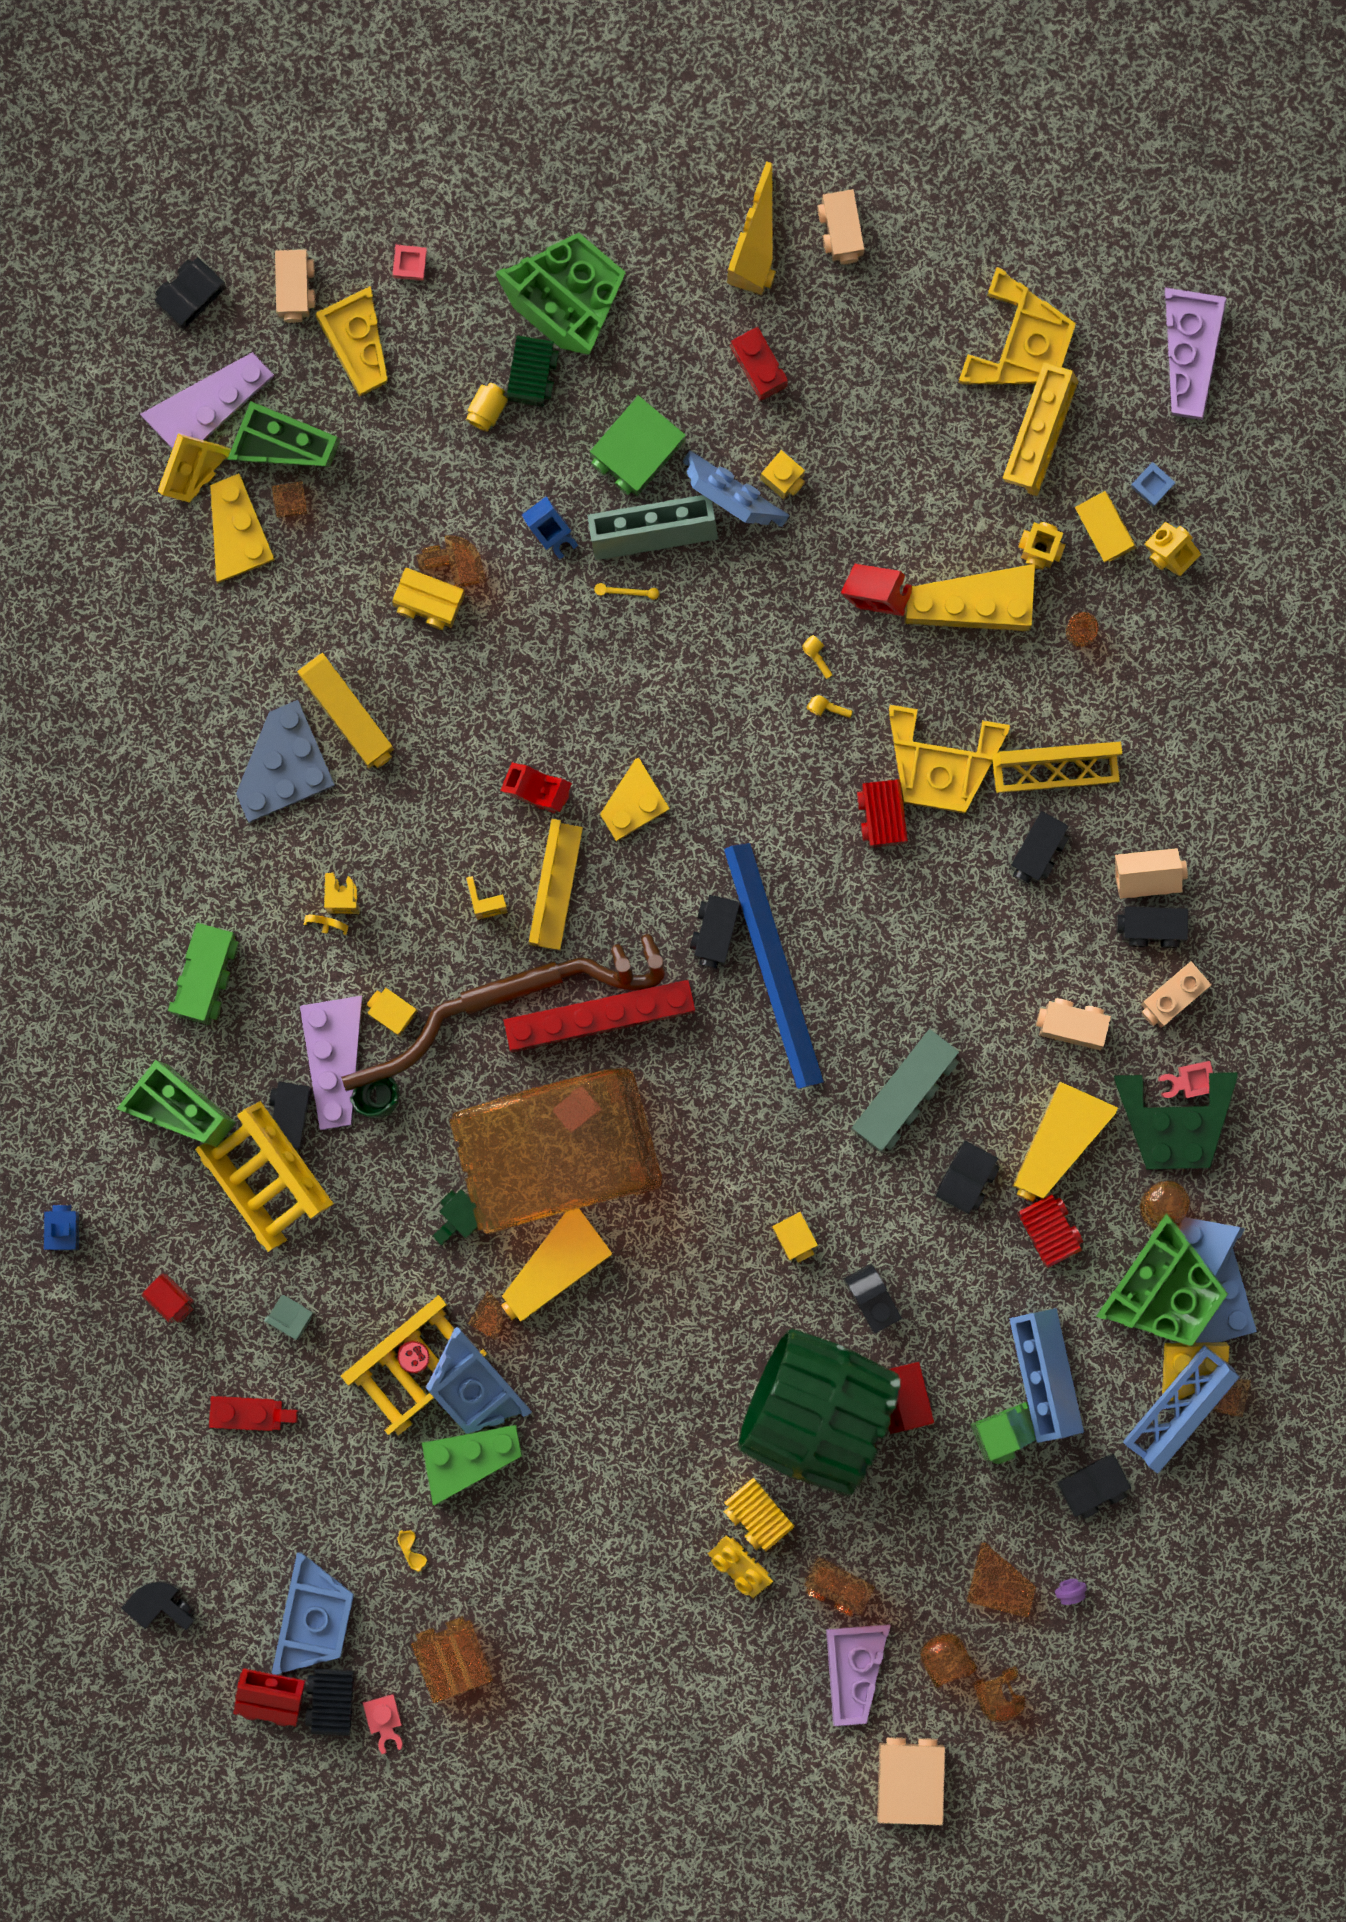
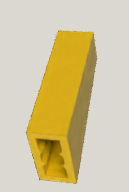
(346, 711)
(1062, 1136)
(560, 1261)

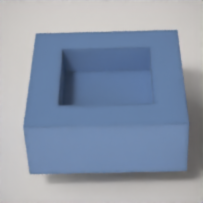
(1152, 484)

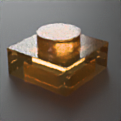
(289, 499)

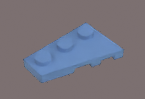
(1211, 1241)
(1234, 1314)

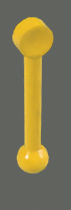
(601, 589)

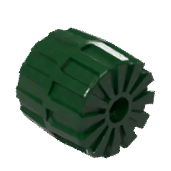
(819, 1412)

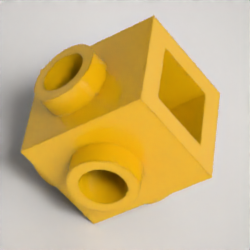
(1045, 534)
(1172, 549)

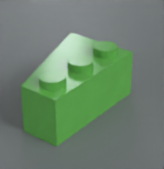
(1004, 1433)
(468, 1458)

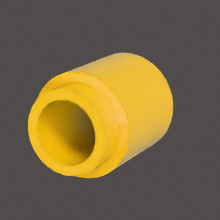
(486, 406)

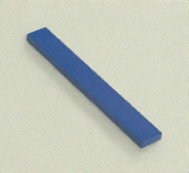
(773, 965)

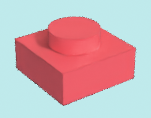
(409, 262)

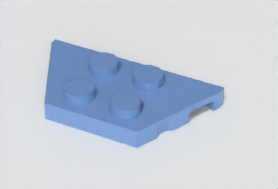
(738, 499)
(472, 1387)
(313, 1618)

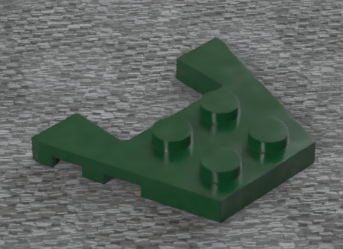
(1177, 1134)

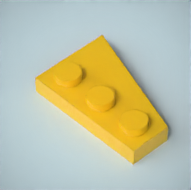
(236, 530)

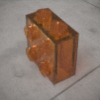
(843, 1587)
(451, 1659)

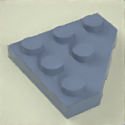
(283, 765)

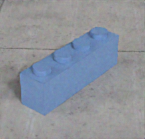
(1046, 1375)

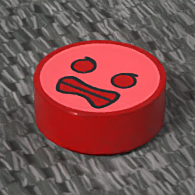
(413, 1356)

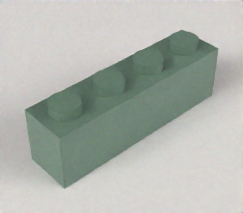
(652, 527)
(905, 1090)

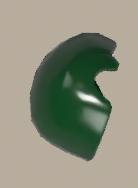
(387, 1099)

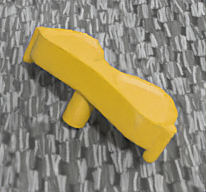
(326, 923)
(415, 1560)

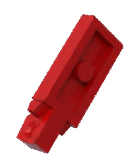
(249, 1413)

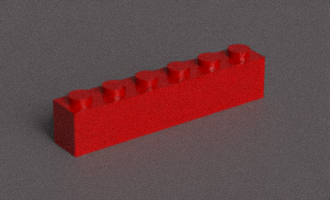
(599, 1016)

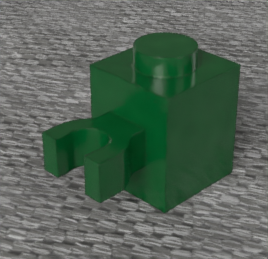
(460, 1216)

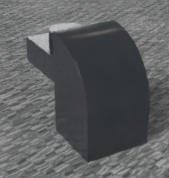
(872, 1298)
(157, 1597)

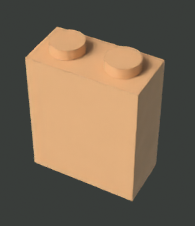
(911, 1782)

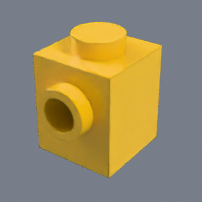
(783, 475)

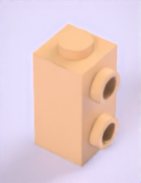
(843, 226)
(292, 285)
(1149, 873)
(1174, 995)
(1073, 1025)

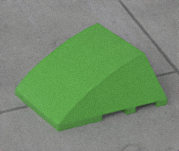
(564, 291)
(1166, 1289)

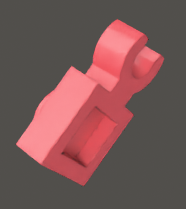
(1192, 1080)
(383, 1717)

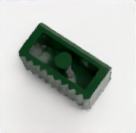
(531, 371)

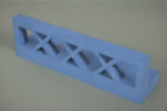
(1191, 1414)

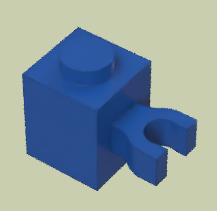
(549, 526)
(61, 1228)

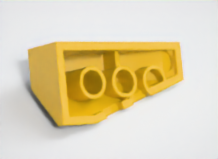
(754, 250)

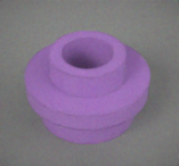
(1071, 1591)

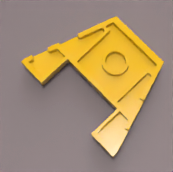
(1035, 337)
(938, 774)

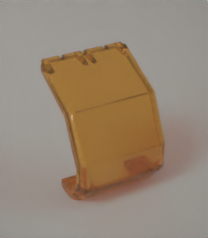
(556, 1149)

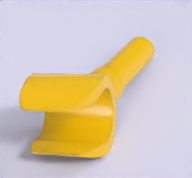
(811, 648)
(819, 704)

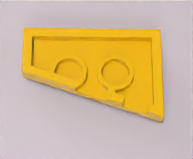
(355, 339)

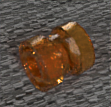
(1079, 634)

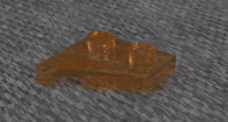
(999, 1584)

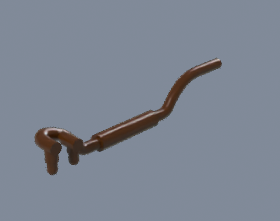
(513, 988)

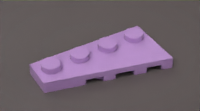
(1193, 340)
(208, 403)
(332, 1050)

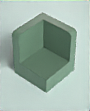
(289, 1317)

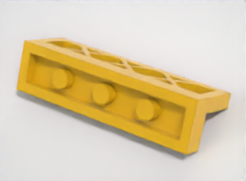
(1041, 428)
(1061, 755)
(555, 885)

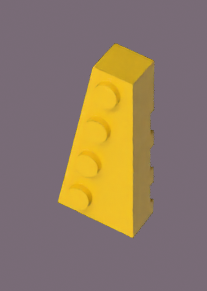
(977, 601)

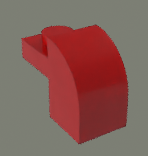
(536, 788)

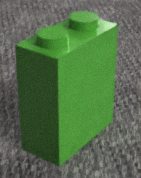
(636, 447)

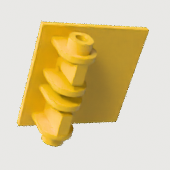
(730, 1559)

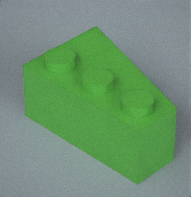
(279, 439)
(204, 974)
(175, 1104)

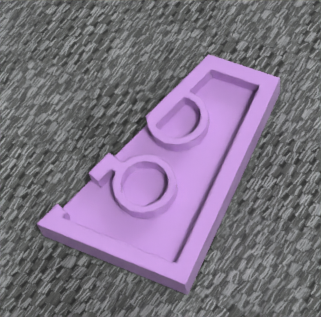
(853, 1670)

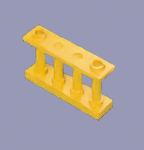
(285, 1160)
(385, 1355)

